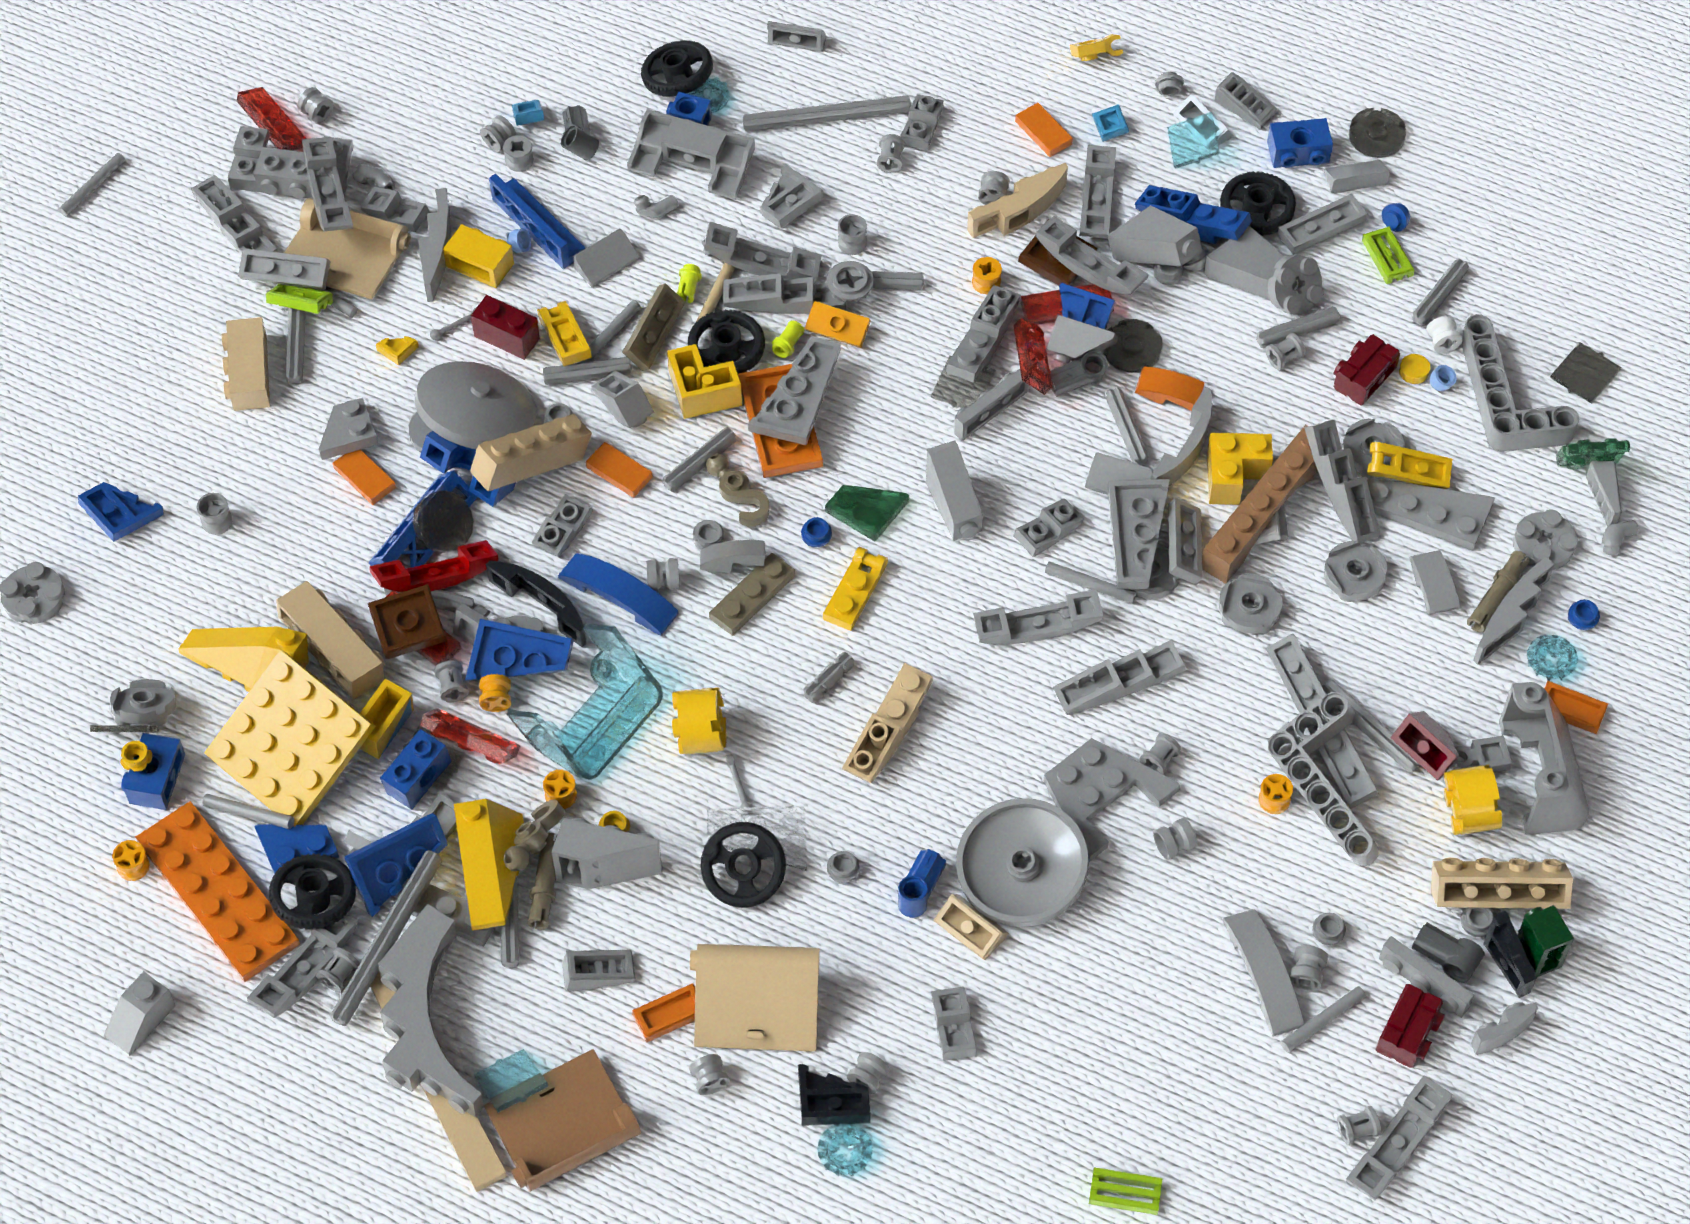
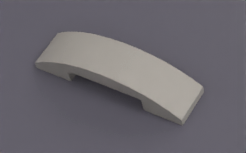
(325, 184)
(1097, 191)
(758, 258)
(1086, 262)
(1175, 467)
(1040, 622)
(1266, 970)
(299, 973)
(1399, 1138)

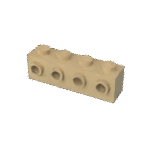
(530, 452)
(331, 639)
(1501, 884)

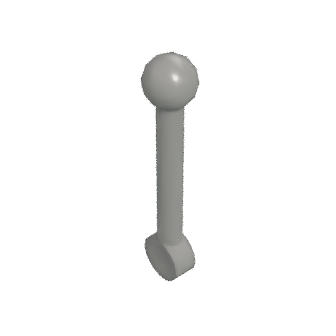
(436, 334)
(731, 764)

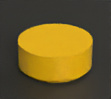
(1414, 369)

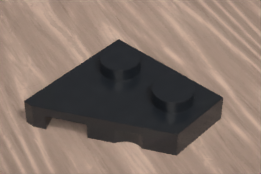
(1509, 954)
(831, 1099)

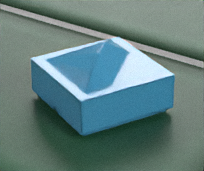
(527, 112)
(1110, 123)

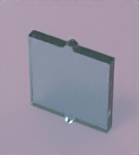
(1193, 140)
(511, 1080)

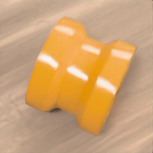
(984, 283)
(495, 693)
(555, 783)
(1274, 786)
(129, 852)

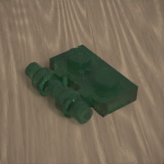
(1583, 452)

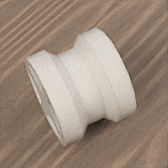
(1444, 334)

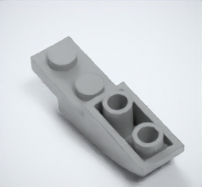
(984, 335)

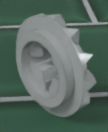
(859, 275)

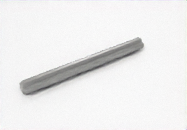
(826, 113)
(386, 938)

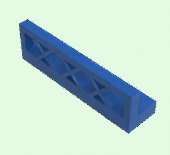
(536, 219)
(405, 533)

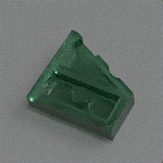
(866, 509)

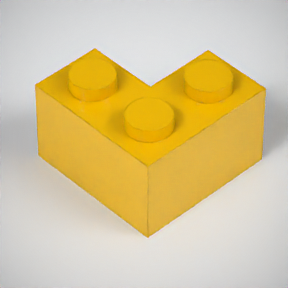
(702, 388)
(1236, 458)

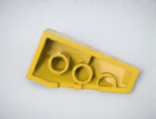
(244, 651)
(484, 836)

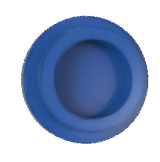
(1396, 216)
(816, 532)
(1584, 615)

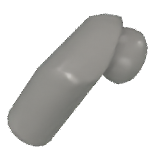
(373, 173)
(655, 210)
(1614, 536)

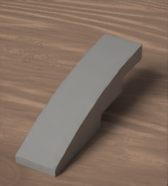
(231, 216)
(432, 247)
(776, 295)
(1345, 490)
(1512, 612)
(1119, 679)

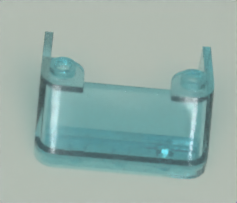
(608, 718)

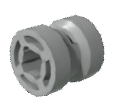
(852, 234)
(214, 513)
(655, 574)
(1175, 838)
(1308, 967)

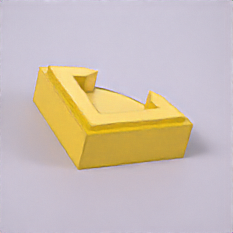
(397, 349)

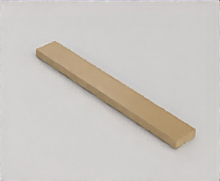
(462, 1130)

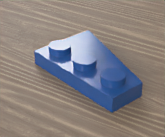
(516, 651)
(390, 861)

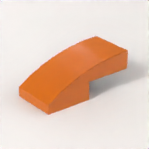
(1165, 384)

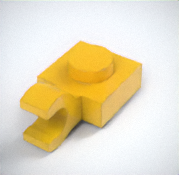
(1089, 49)

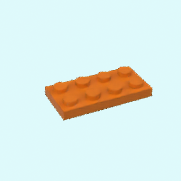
(775, 454)

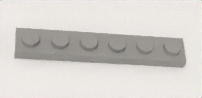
(1339, 751)

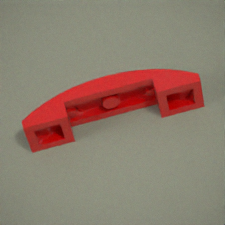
(438, 575)

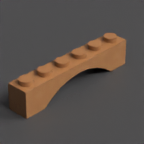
(1239, 533)

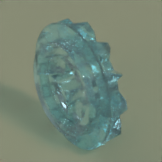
(718, 94)
(1556, 647)
(853, 1137)

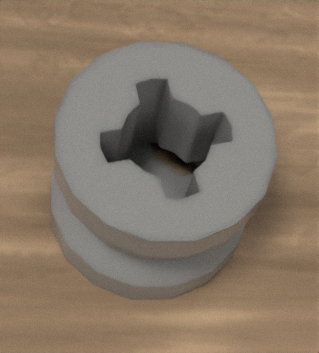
(315, 105)
(497, 132)
(518, 153)
(993, 187)
(868, 1071)
(709, 1074)

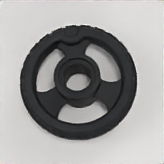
(675, 63)
(1259, 198)
(727, 339)
(313, 880)
(746, 894)

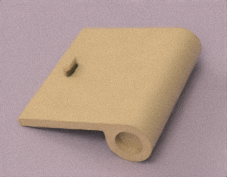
(357, 255)
(756, 990)

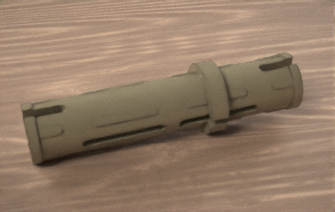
(1503, 582)
(543, 891)

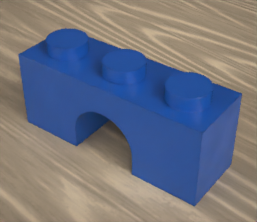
(448, 455)

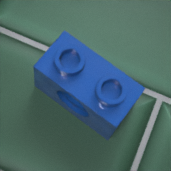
(1299, 143)
(415, 769)
(155, 788)

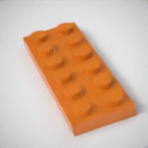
(217, 891)

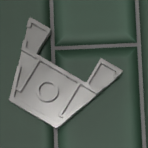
(1096, 778)

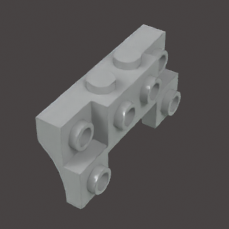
(694, 147)
(277, 170)

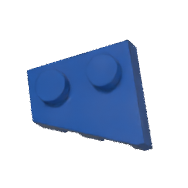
(1086, 306)
(117, 511)
(284, 844)

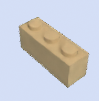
(246, 364)

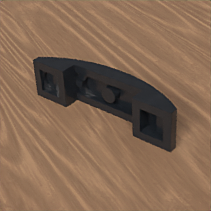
(512, 578)

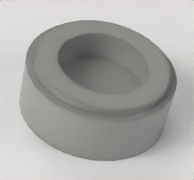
(707, 533)

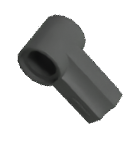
(577, 133)
(1075, 375)
(1456, 956)

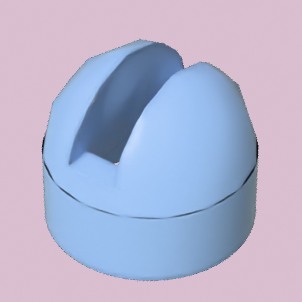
(520, 240)
(1443, 378)

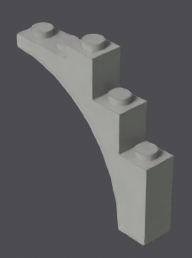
(410, 972)

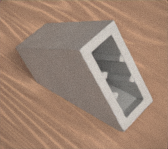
(1155, 239)
(1244, 263)
(953, 490)

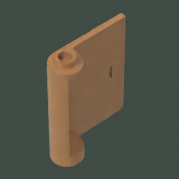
(564, 1123)

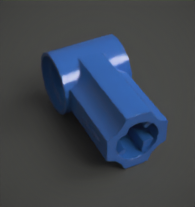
(920, 882)

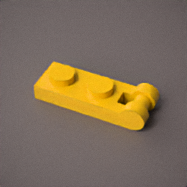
(564, 333)
(1410, 465)
(854, 589)

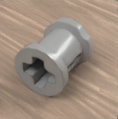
(890, 153)
(1285, 351)
(442, 673)
(1161, 753)
(337, 969)
(1359, 1125)

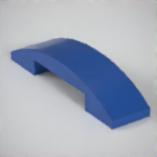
(621, 589)

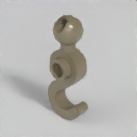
(735, 488)
(532, 835)

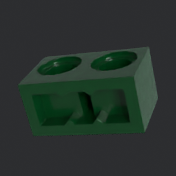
(1545, 939)

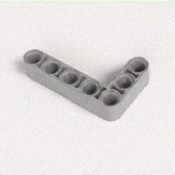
(1495, 402)
(1316, 782)

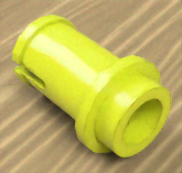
(689, 277)
(784, 344)

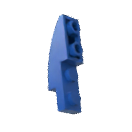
(1210, 220)

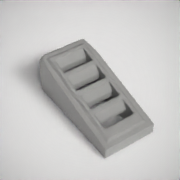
(1234, 87)
(1605, 489)
(585, 980)

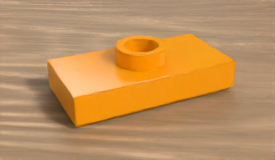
(837, 324)

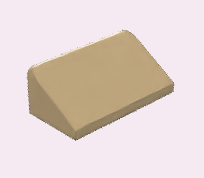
(970, 926)

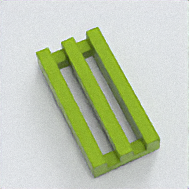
(1387, 274)
(299, 298)
(1129, 1179)

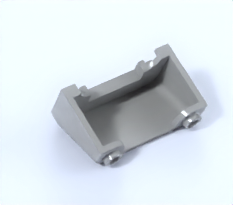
(1559, 788)

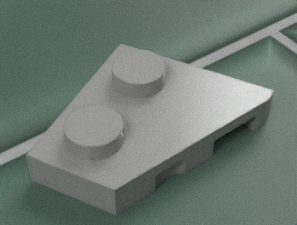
(790, 197)
(347, 430)

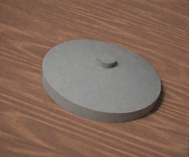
(473, 403)
(1022, 862)

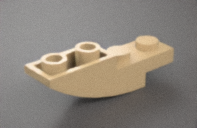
(1030, 199)
(889, 725)

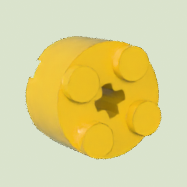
(699, 720)
(1473, 799)

